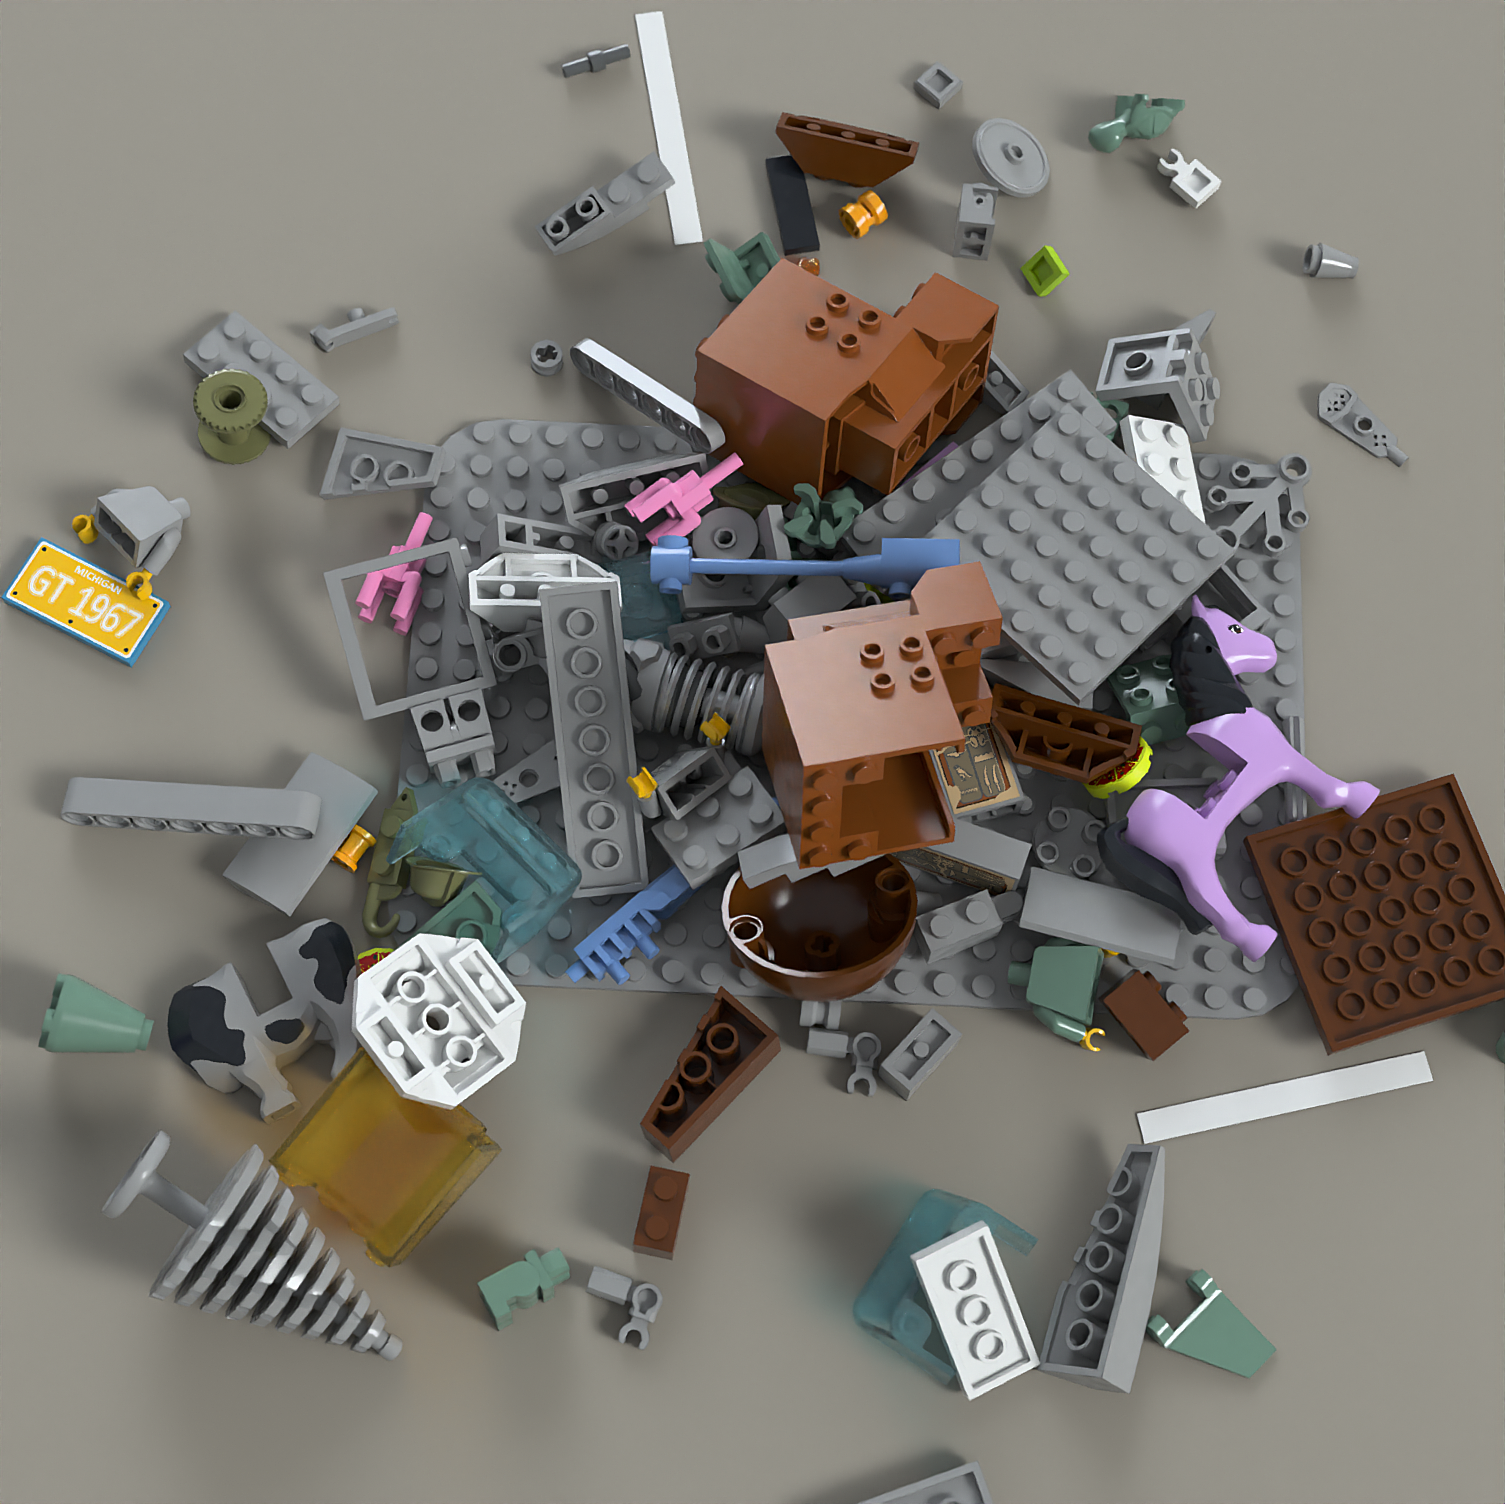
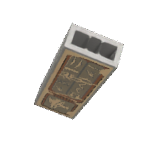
(981, 779)
(974, 859)

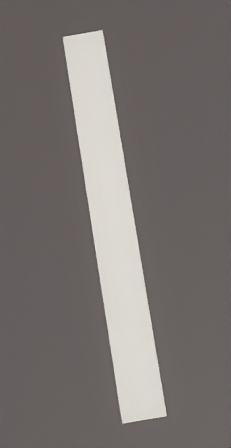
(668, 127)
(1284, 1097)

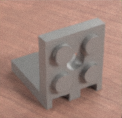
(1170, 366)
(742, 591)

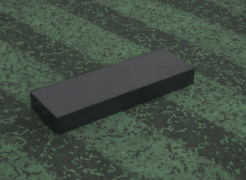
(792, 205)

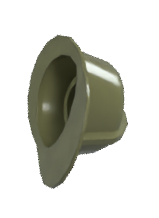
(749, 498)
(436, 880)

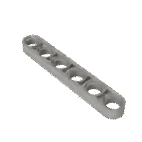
(647, 396)

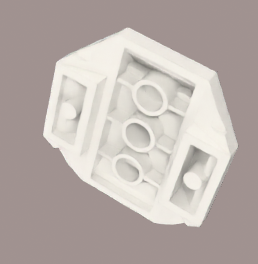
(468, 998)

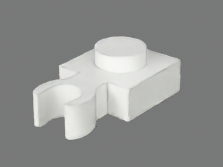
(1190, 181)

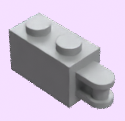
(964, 923)

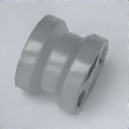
(624, 544)

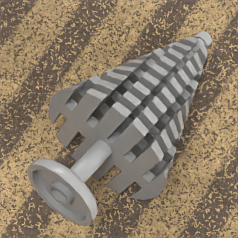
(235, 1237)

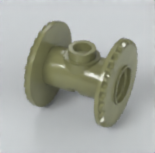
(229, 413)

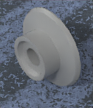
(721, 525)

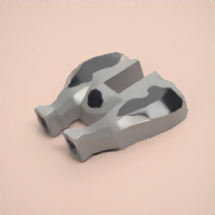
(233, 1046)

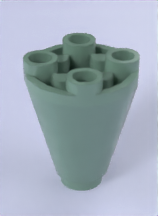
(91, 1021)

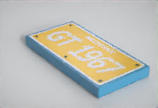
(85, 602)

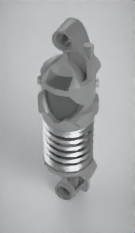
(666, 689)

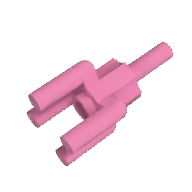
(679, 500)
(398, 581)

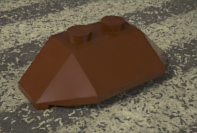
(844, 151)
(1060, 735)

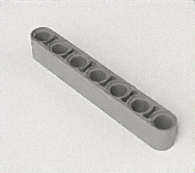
(191, 808)

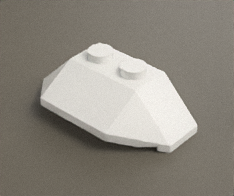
(509, 585)

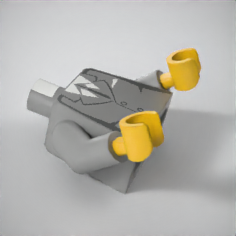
(140, 527)
(685, 777)

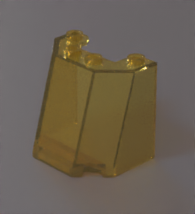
(384, 1158)

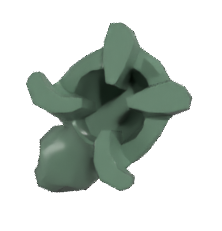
(1135, 121)
(822, 521)

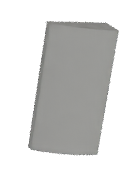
(285, 869)
(1099, 916)

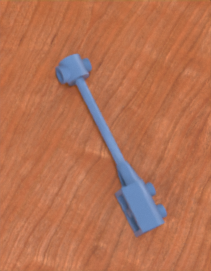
(896, 568)

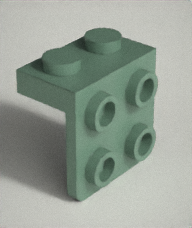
(741, 268)
(1150, 699)

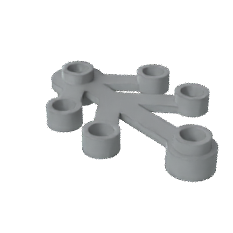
(1264, 500)

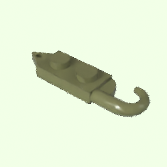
(386, 879)

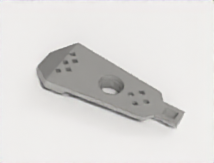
(1346, 418)
(541, 765)

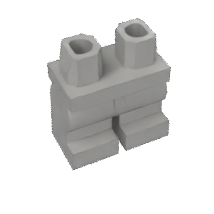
(456, 742)

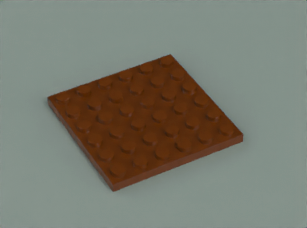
(1386, 912)

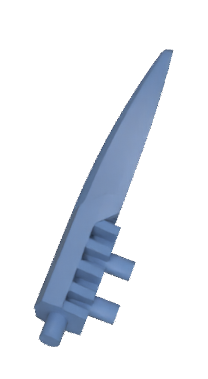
(632, 928)

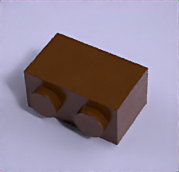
(1144, 1013)
(661, 1212)

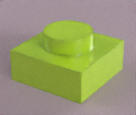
(1044, 271)

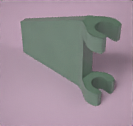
(1214, 1332)

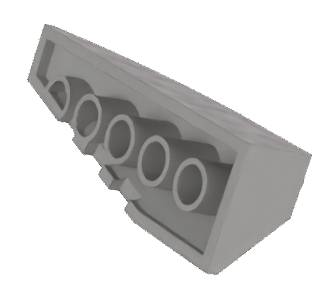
(1108, 1299)

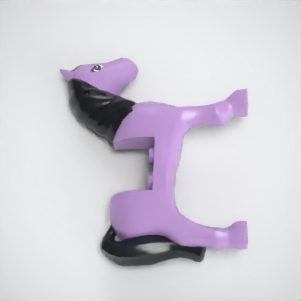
(1174, 846)

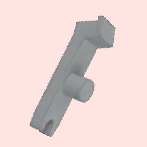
(357, 328)

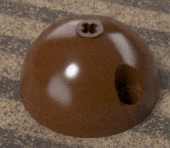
(822, 931)

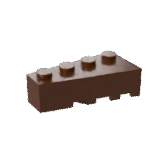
(709, 1074)

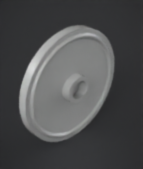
(1010, 157)

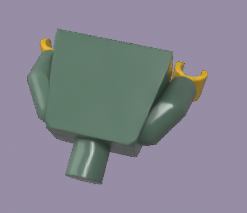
(1063, 986)

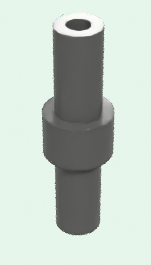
(596, 61)

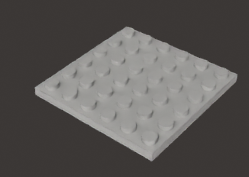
(1081, 551)

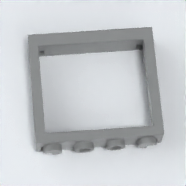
(478, 627)

